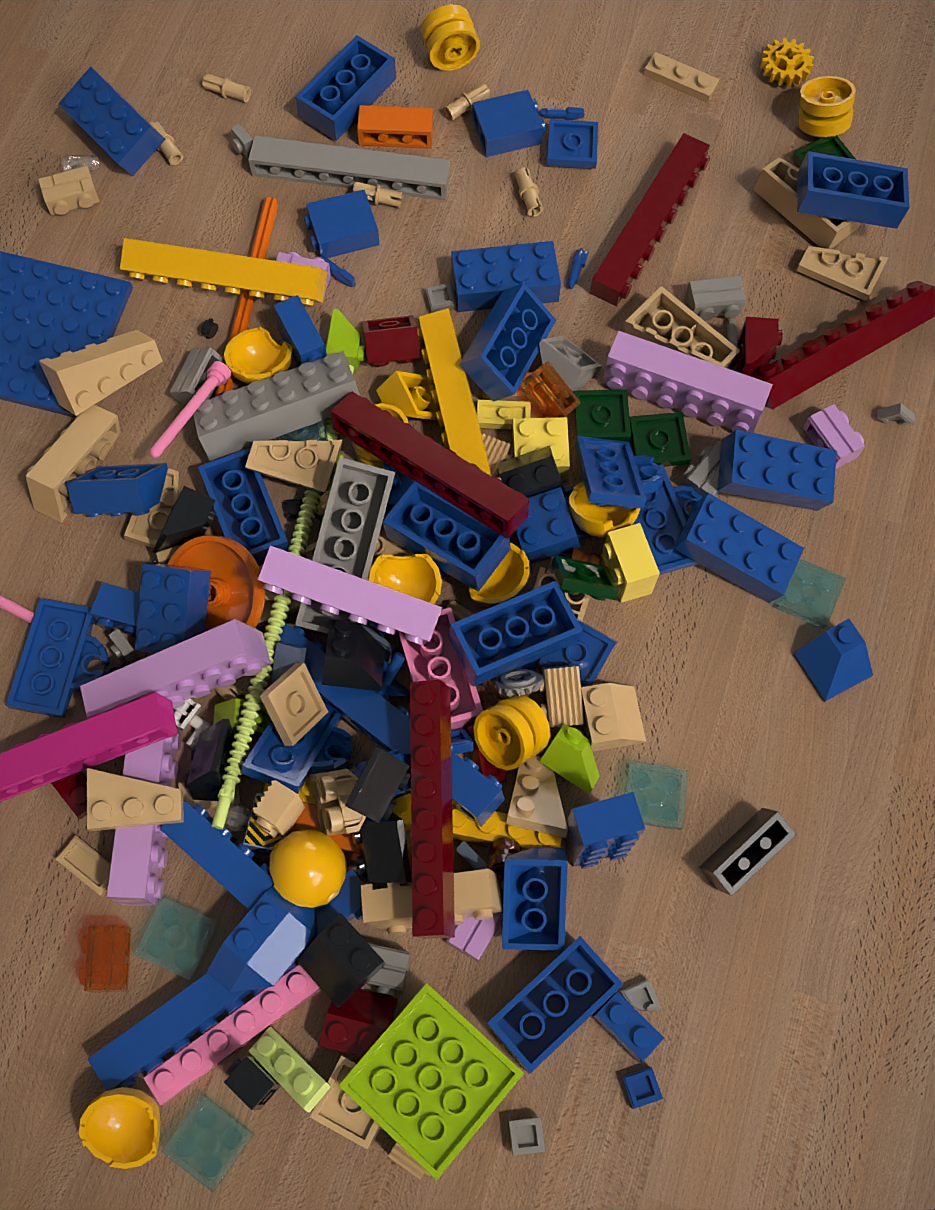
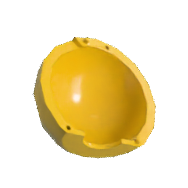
(256, 355)
(598, 519)
(410, 575)
(506, 581)
(307, 868)
(122, 1127)

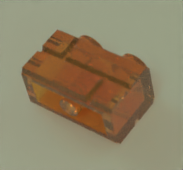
(549, 392)
(106, 959)

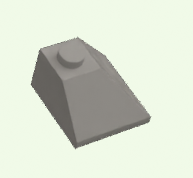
(569, 361)

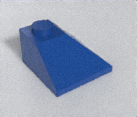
(835, 660)

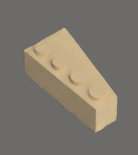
(779, 188)
(675, 326)
(99, 370)
(69, 457)
(390, 908)

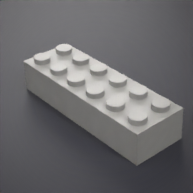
(273, 405)
(349, 530)

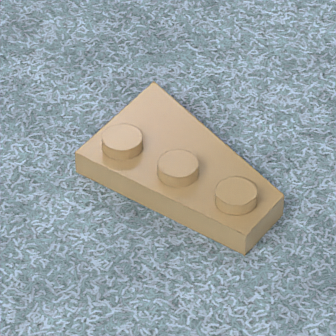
(845, 272)
(297, 462)
(147, 528)
(129, 802)

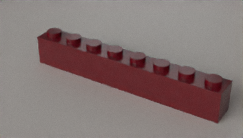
(649, 220)
(847, 342)
(430, 464)
(431, 811)

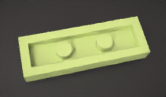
(289, 1069)

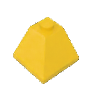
(410, 394)

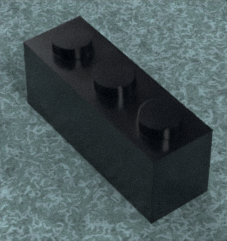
(747, 851)

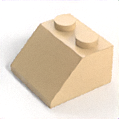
(611, 716)

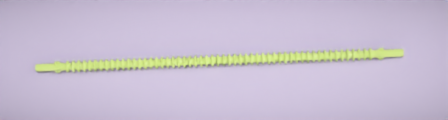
(304, 522)

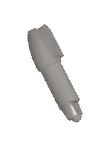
(731, 330)

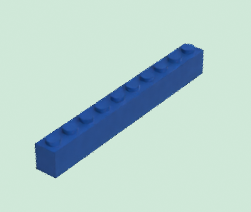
(390, 729)
(197, 1009)

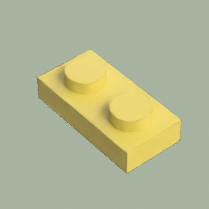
(501, 413)

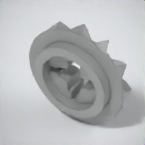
(519, 682)

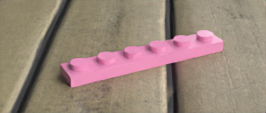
(230, 1034)

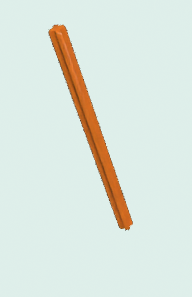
(245, 301)

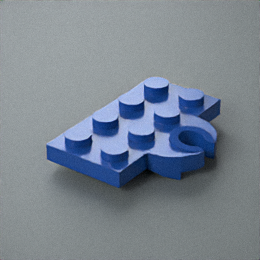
(616, 475)
(663, 522)
(56, 659)
(310, 755)

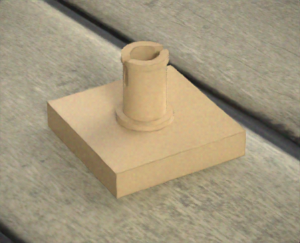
(293, 704)
(341, 1112)

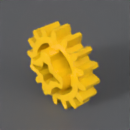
(786, 62)

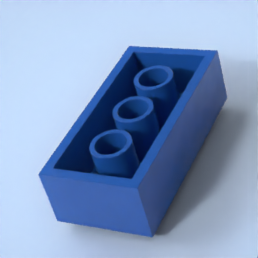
(348, 80)
(111, 121)
(852, 190)
(486, 272)
(508, 342)
(777, 470)
(243, 505)
(447, 534)
(739, 548)
(514, 633)
(603, 830)
(218, 855)
(554, 1004)

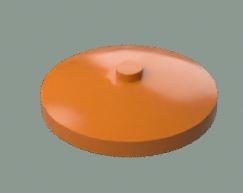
(233, 579)

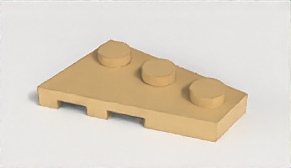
(537, 800)

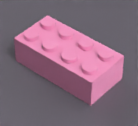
(439, 661)

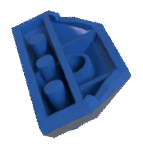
(263, 944)

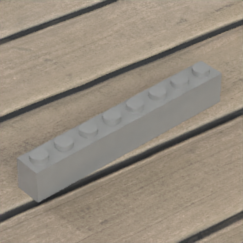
(344, 166)

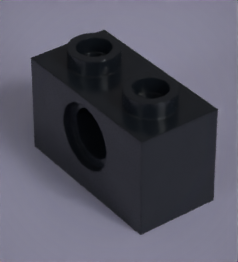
(251, 1082)

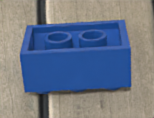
(118, 489)
(535, 899)

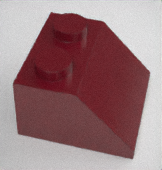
(391, 340)
(757, 343)
(357, 1023)

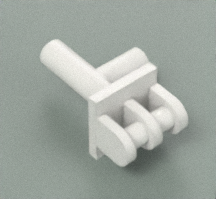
(191, 719)

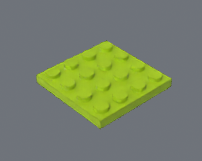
(431, 1081)

